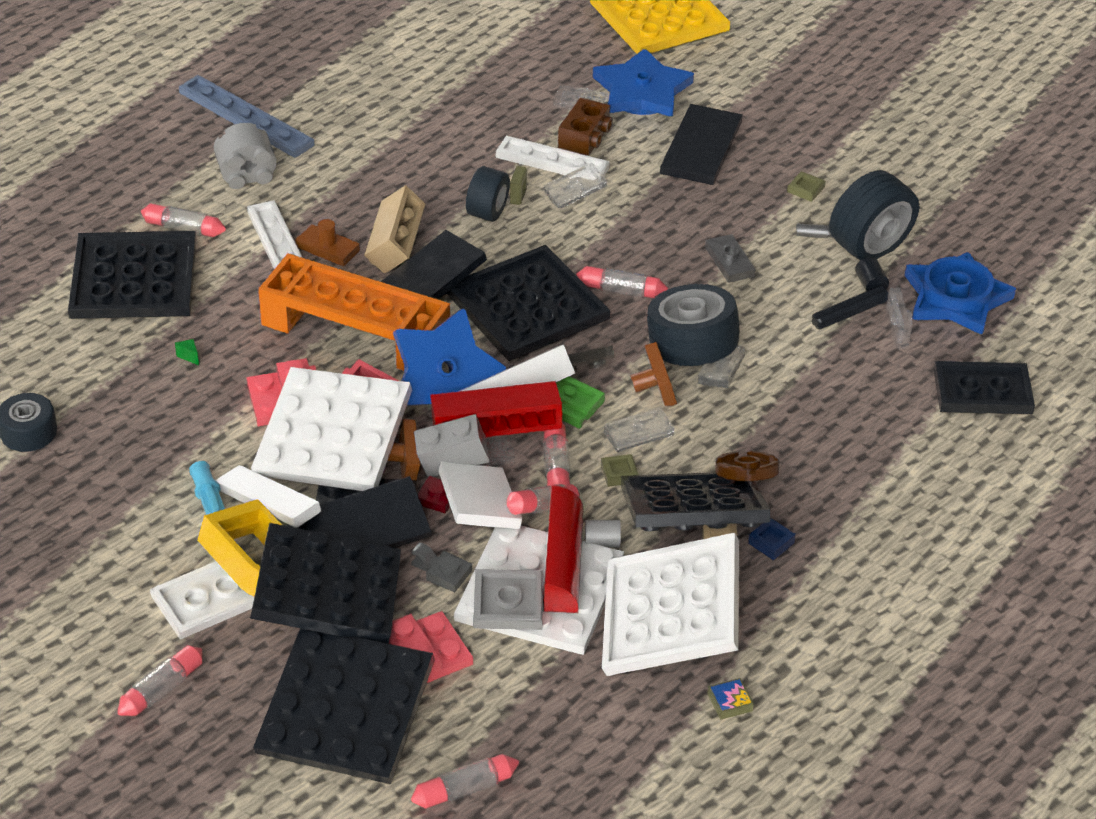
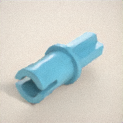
(206, 487)

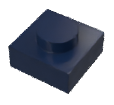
(771, 539)

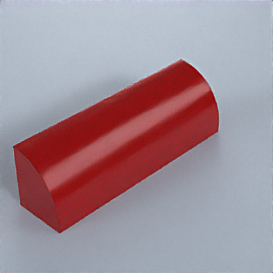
(503, 409)
(563, 551)

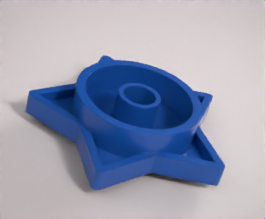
(642, 85)
(957, 291)
(449, 343)

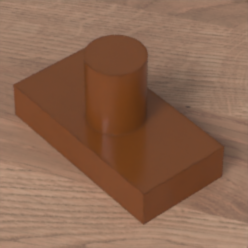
(325, 243)
(655, 376)
(405, 450)

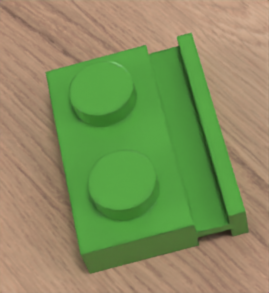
(578, 400)

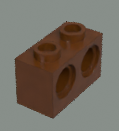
(584, 126)

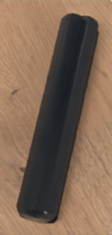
(849, 307)

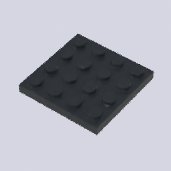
(133, 274)
(528, 302)
(692, 501)
(327, 584)
(345, 705)

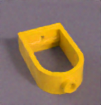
(224, 526)

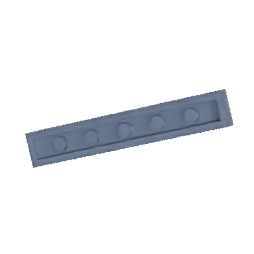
(239, 111)

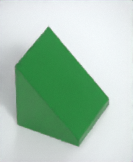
(187, 351)

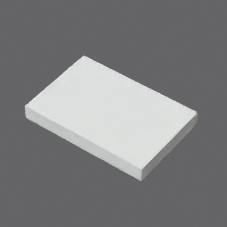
(478, 495)
(200, 599)

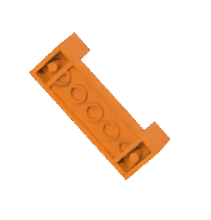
(345, 298)

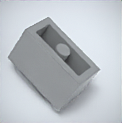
(451, 442)

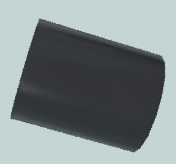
(871, 273)

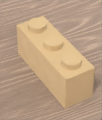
(395, 229)

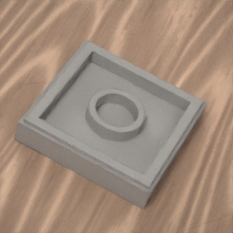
(508, 599)

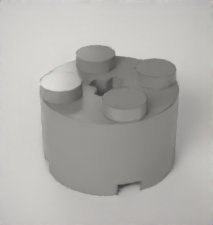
(245, 155)

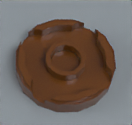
(747, 468)

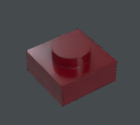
(433, 495)

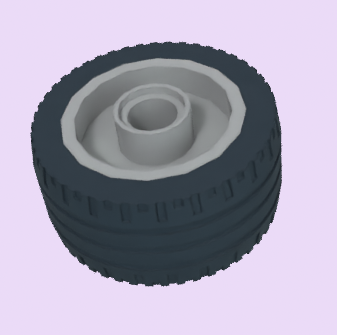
(874, 215)
(694, 324)

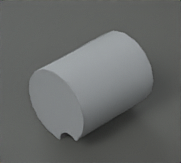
(603, 533)

